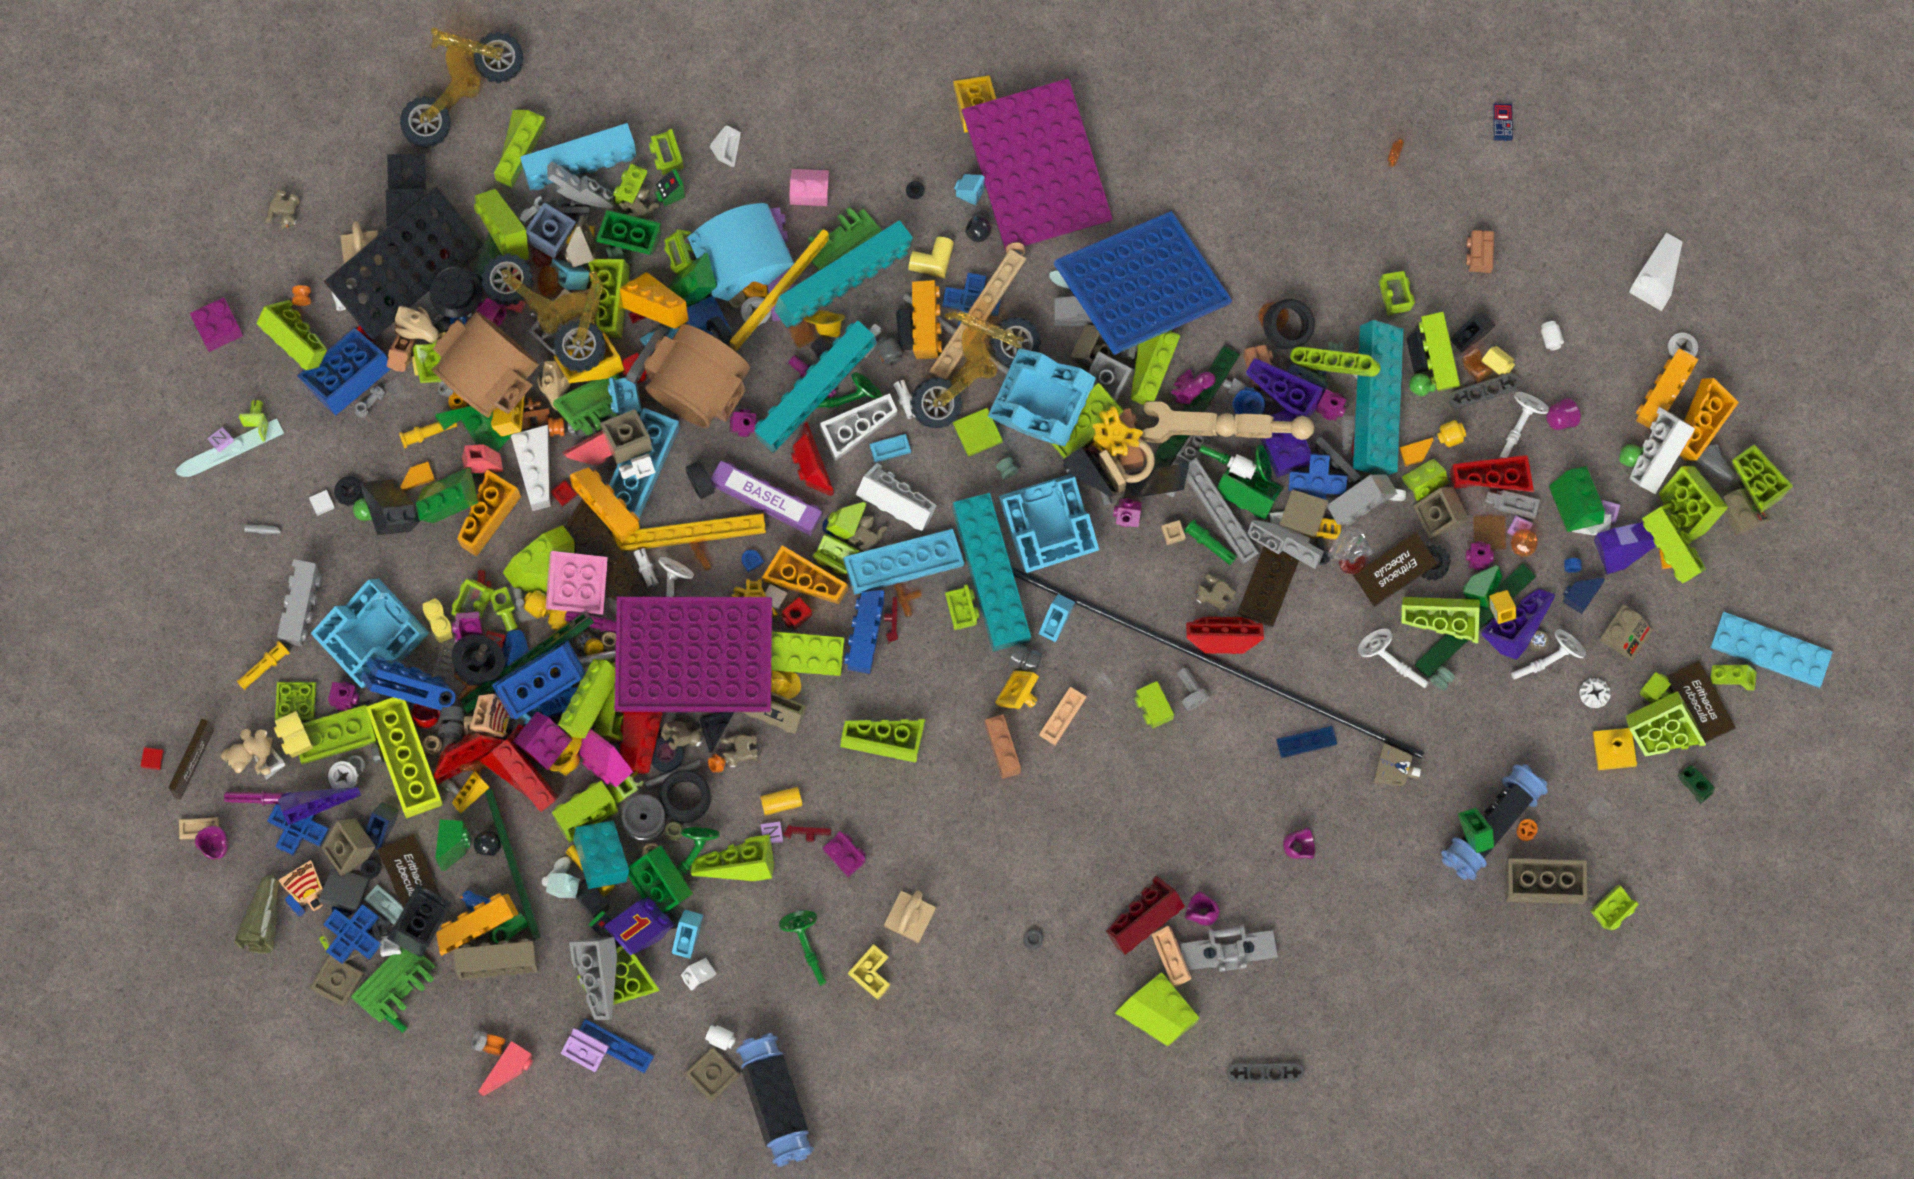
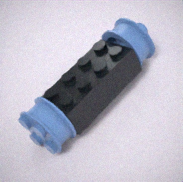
(1521, 791)
(774, 1099)

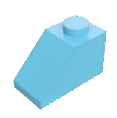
(970, 188)
(571, 277)
(1056, 617)
(687, 933)

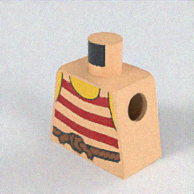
(490, 717)
(304, 885)

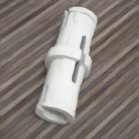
(905, 397)
(646, 568)

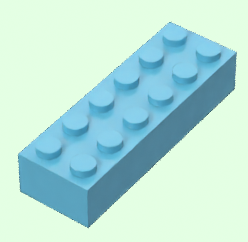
(580, 155)
(637, 491)

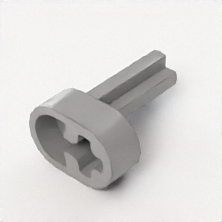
(1197, 695)

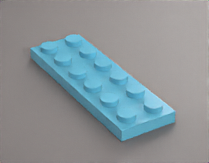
(903, 561)
(1771, 649)

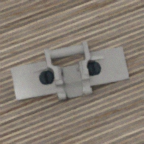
(1231, 956)

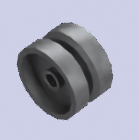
(654, 822)

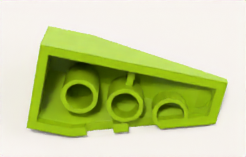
(742, 862)

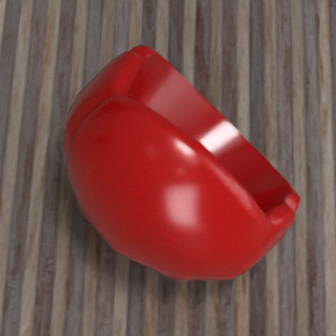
(424, 716)

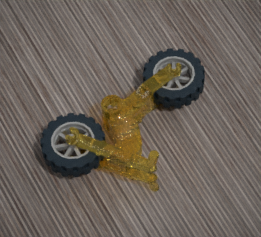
(461, 77)
(554, 311)
(977, 357)

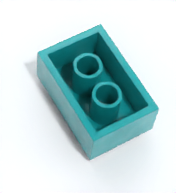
(601, 854)

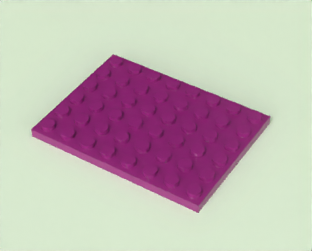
(1037, 164)
(693, 654)

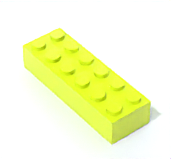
(404, 756)

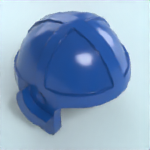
(1249, 402)

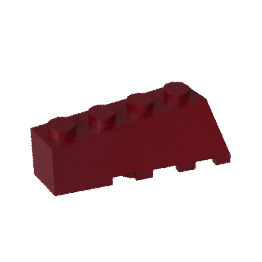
(1145, 916)

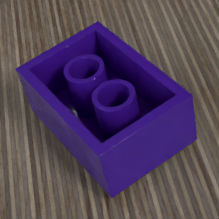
(1285, 450)

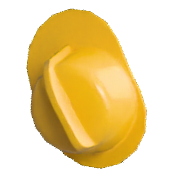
(826, 322)
(785, 683)
(568, 758)

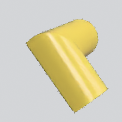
(937, 262)
(865, 972)

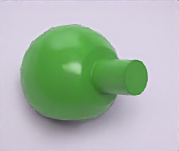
(1421, 384)
(1630, 454)
(361, 510)

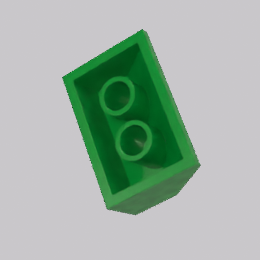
(629, 232)
(694, 281)
(1250, 494)
(447, 497)
(1577, 499)
(451, 842)
(659, 880)

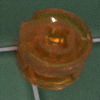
(1524, 542)

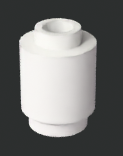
(1552, 335)
(1241, 466)
(720, 1037)

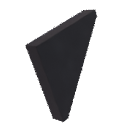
(714, 726)

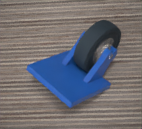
(709, 318)

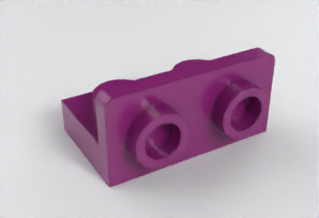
(467, 624)
(845, 854)

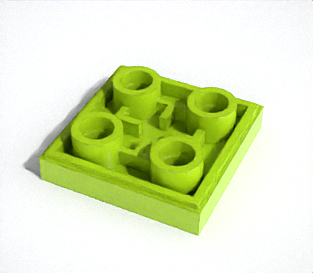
(977, 432)
(296, 697)

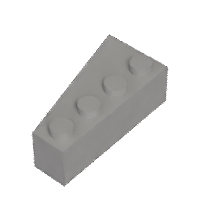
(299, 603)

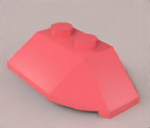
(590, 451)

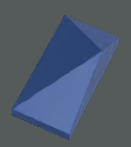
(514, 646)

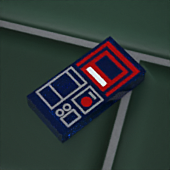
(1502, 122)

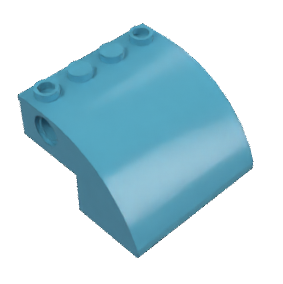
(742, 248)
(1042, 397)
(1048, 523)
(371, 627)

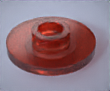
(1356, 567)

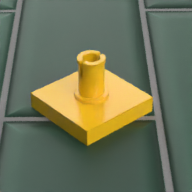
(1018, 690)
(1614, 749)

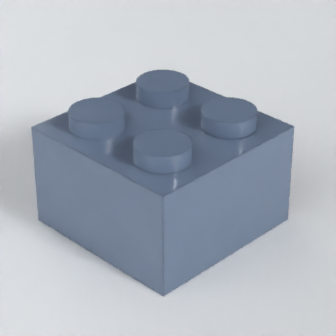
(549, 230)

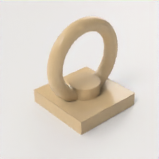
(355, 242)
(1116, 471)
(910, 916)

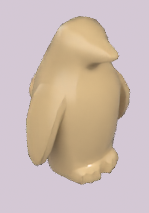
(415, 324)
(553, 382)

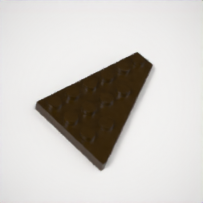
(595, 540)

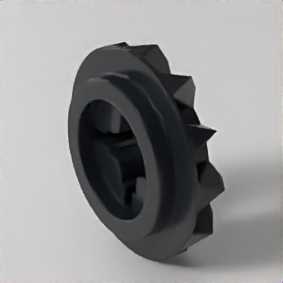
(348, 483)

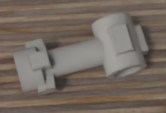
(362, 407)

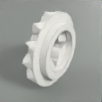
(746, 309)
(1680, 339)
(1591, 700)
(335, 775)

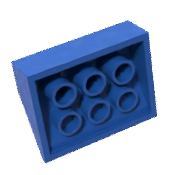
(346, 371)

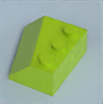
(1760, 478)
(1693, 501)
(1664, 726)
(630, 978)
(1159, 1011)

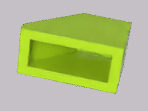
(845, 520)

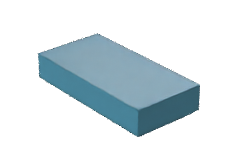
(890, 448)

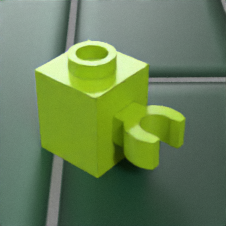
(1655, 688)
(624, 789)

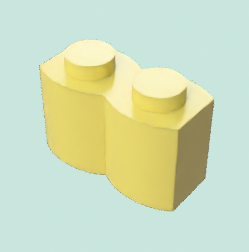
(1498, 360)
(436, 618)
(293, 734)

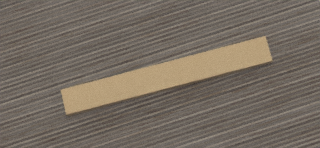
(982, 309)

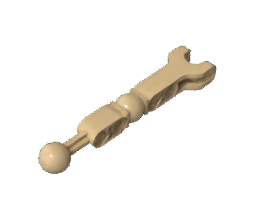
(1226, 424)

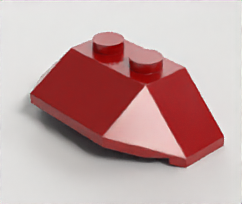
(810, 462)
(1224, 634)
(466, 751)

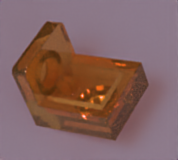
(801, 334)
(1474, 365)

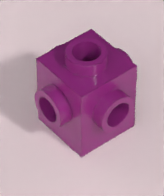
(1331, 405)
(736, 422)
(1127, 512)
(1477, 561)
(343, 695)

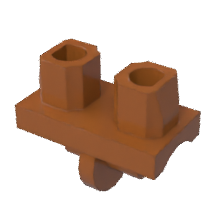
(542, 414)

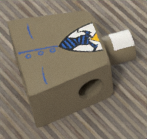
(1395, 767)

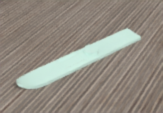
(239, 445)

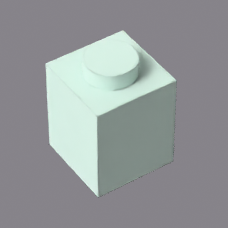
(562, 885)

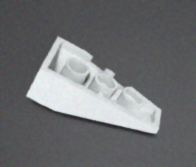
(1658, 275)

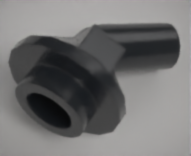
(1320, 545)

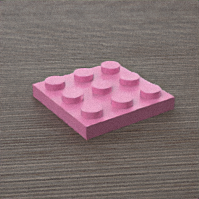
(576, 583)

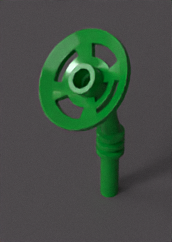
(864, 388)
(1262, 460)
(700, 836)
(798, 923)

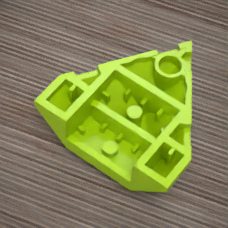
(530, 566)

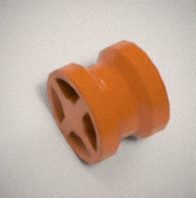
(301, 295)
(556, 426)
(1528, 826)
(494, 1045)

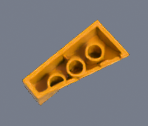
(604, 503)
(476, 923)

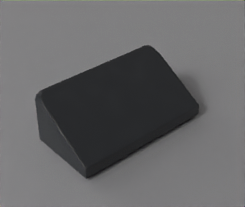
(1417, 352)

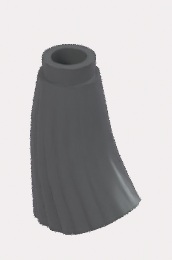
(1715, 463)

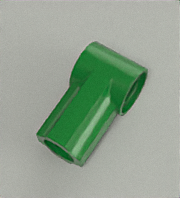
(509, 928)

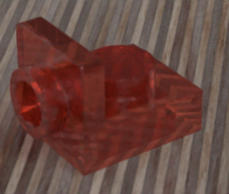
(541, 258)

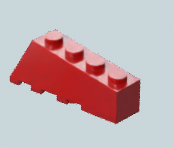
(1501, 473)
(639, 739)
(517, 770)

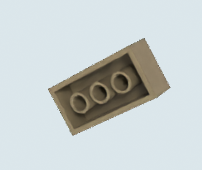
(1546, 881)
(495, 959)

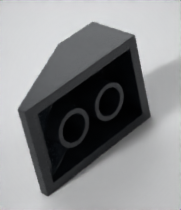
(1085, 467)
(389, 507)
(419, 921)

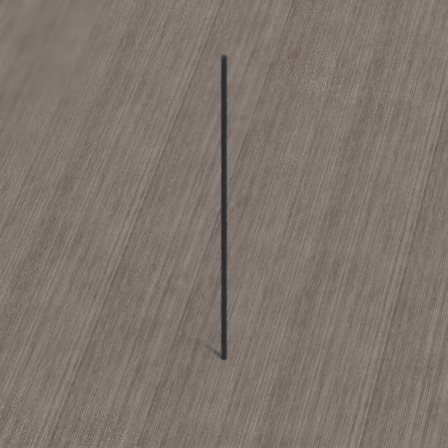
(1219, 664)

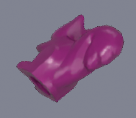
(1190, 387)

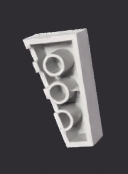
(854, 426)
(1661, 450)
(534, 462)

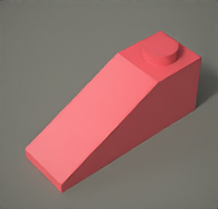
(509, 1066)

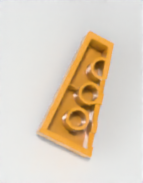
(654, 300)
(926, 320)
(1667, 387)
(1707, 415)
(495, 502)
(802, 576)

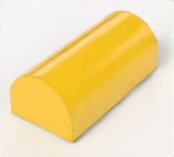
(781, 801)

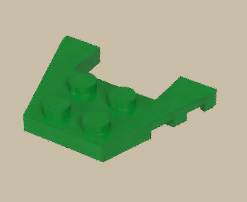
(477, 426)

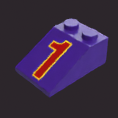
(639, 926)

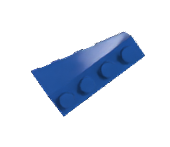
(865, 632)

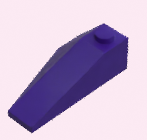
(1287, 389)
(1623, 546)
(1515, 635)
(308, 803)

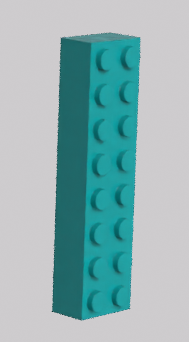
(843, 274)
(815, 386)
(1379, 400)
(991, 572)

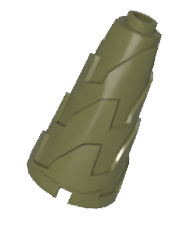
(259, 923)

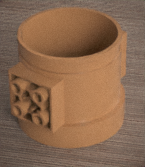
(484, 365)
(696, 376)

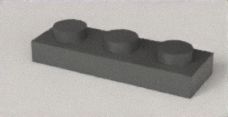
(1337, 461)

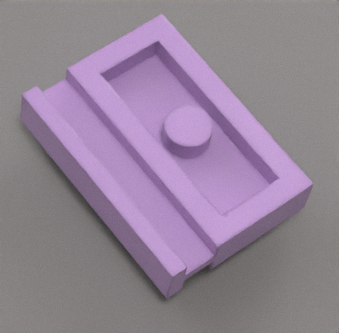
(585, 1049)

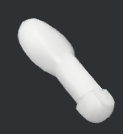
(561, 866)

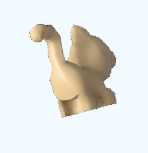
(241, 754)

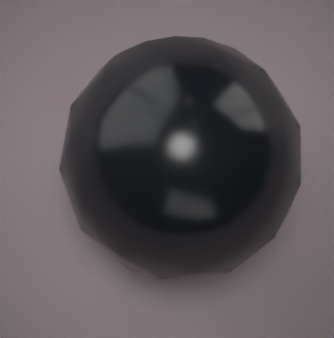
(978, 229)
(487, 843)

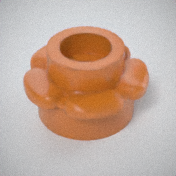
(716, 763)

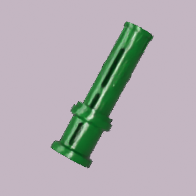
(1202, 537)

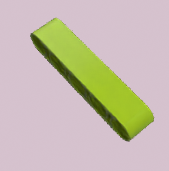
(1342, 365)

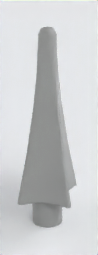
(1236, 386)

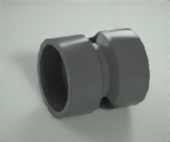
(1023, 659)
(451, 722)

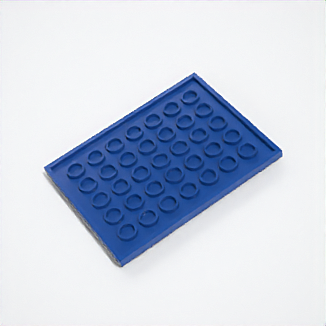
(1142, 282)

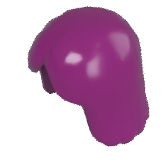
(1563, 415)
(1307, 842)
(215, 846)
(1198, 902)

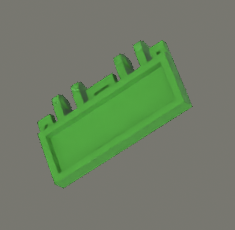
(844, 242)
(585, 404)
(391, 981)

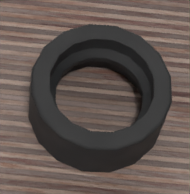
(699, 479)

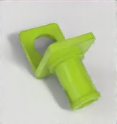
(256, 419)
(504, 609)

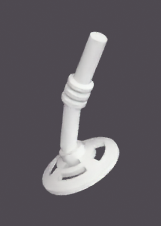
(1530, 404)
(673, 572)
(1378, 647)
(1565, 648)

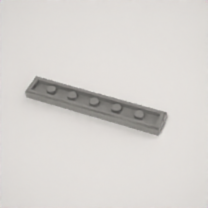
(1220, 512)

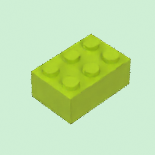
(585, 809)

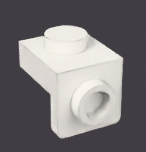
(698, 973)

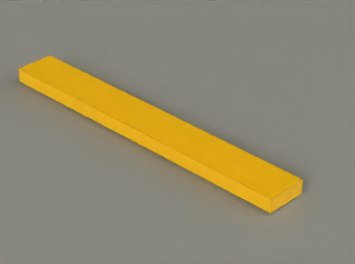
(783, 285)
(693, 532)

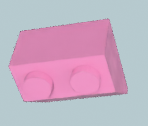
(809, 187)

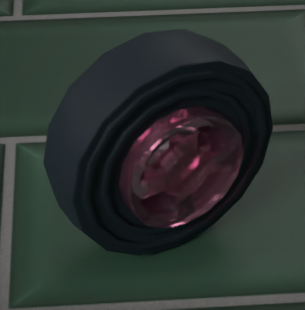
(662, 750)

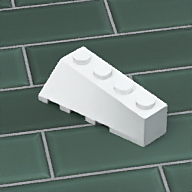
(895, 498)

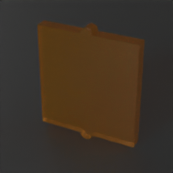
(1490, 530)

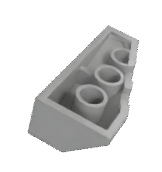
(1111, 374)
(597, 968)

